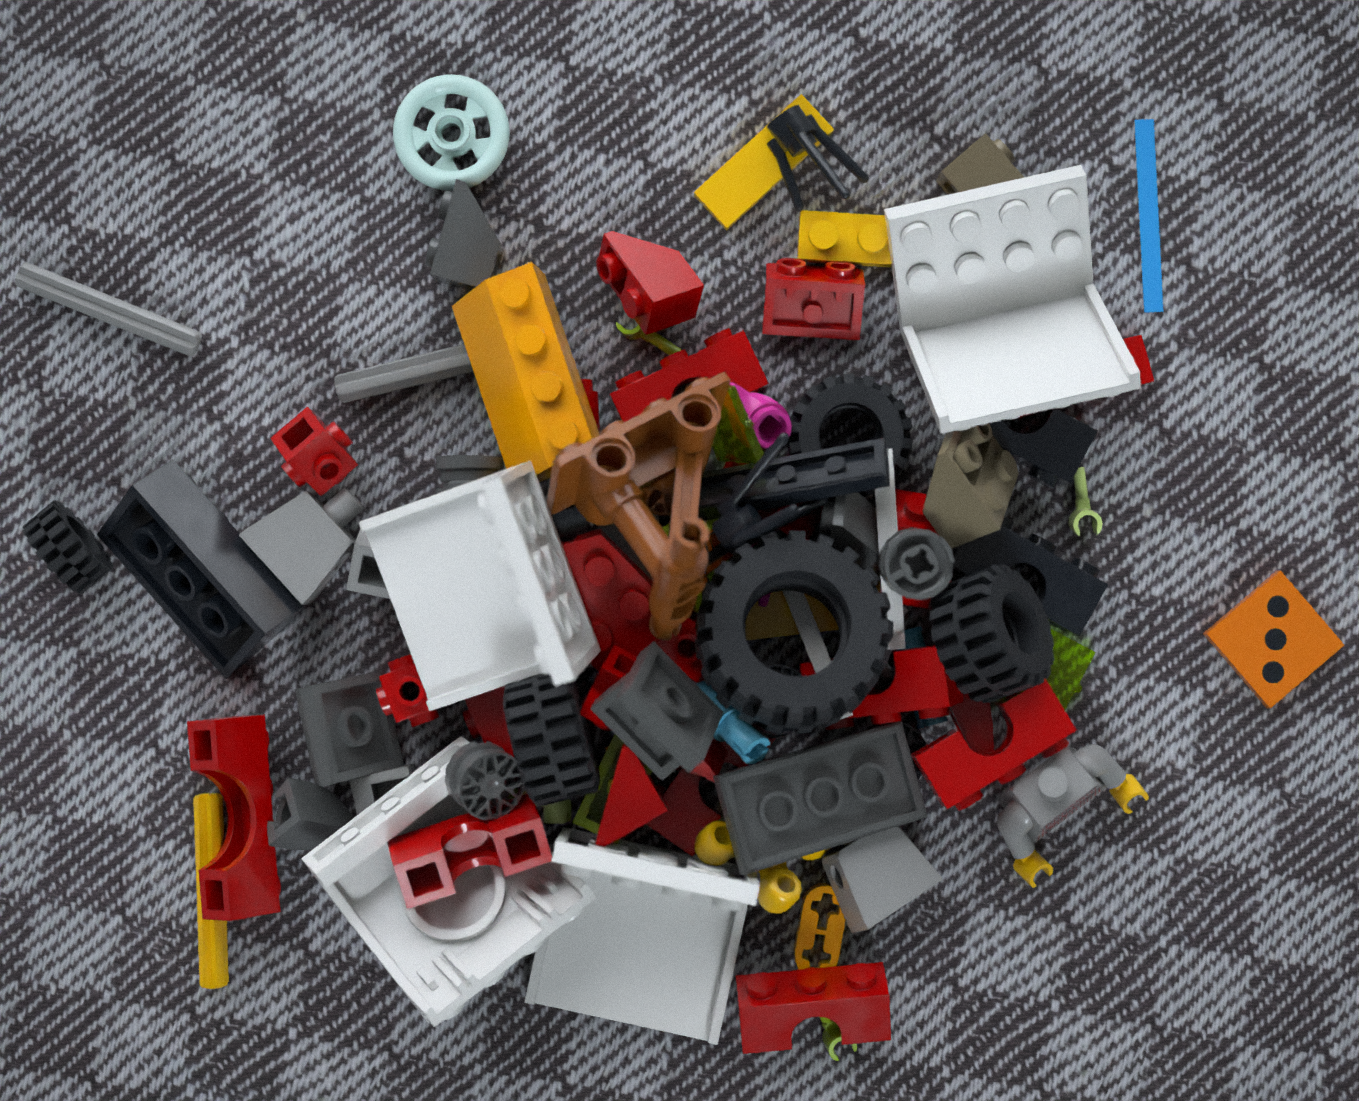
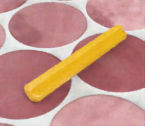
(211, 933)

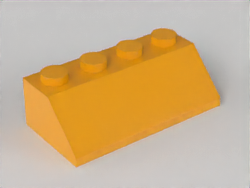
(524, 368)

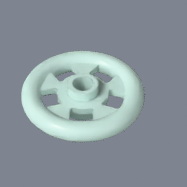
(432, 96)

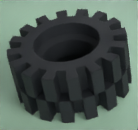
(67, 547)

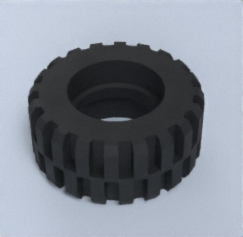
(809, 569)

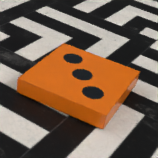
(1273, 639)

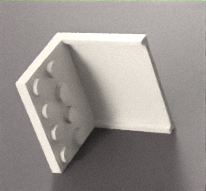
(1005, 301)
(482, 587)
(651, 943)

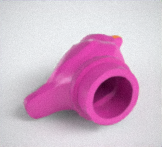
(767, 416)

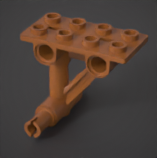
(607, 481)

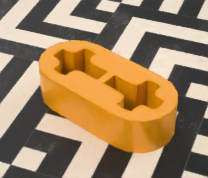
(808, 928)

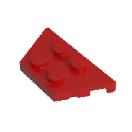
(612, 593)

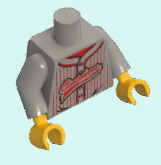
(1055, 793)

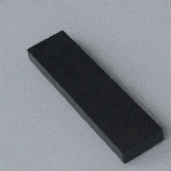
(800, 478)

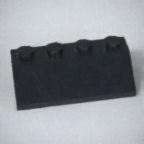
(198, 568)

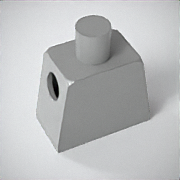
(305, 541)
(877, 876)

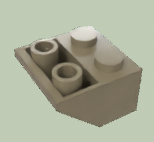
(970, 485)

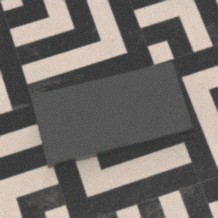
(820, 797)

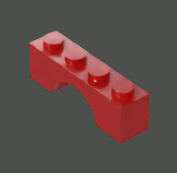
(243, 874)

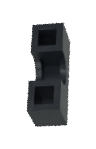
(1051, 450)
(1065, 588)

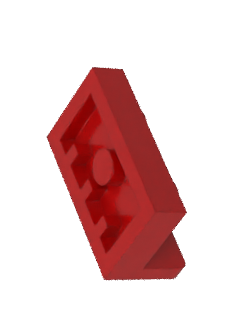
(813, 299)

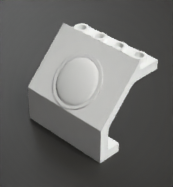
(455, 943)

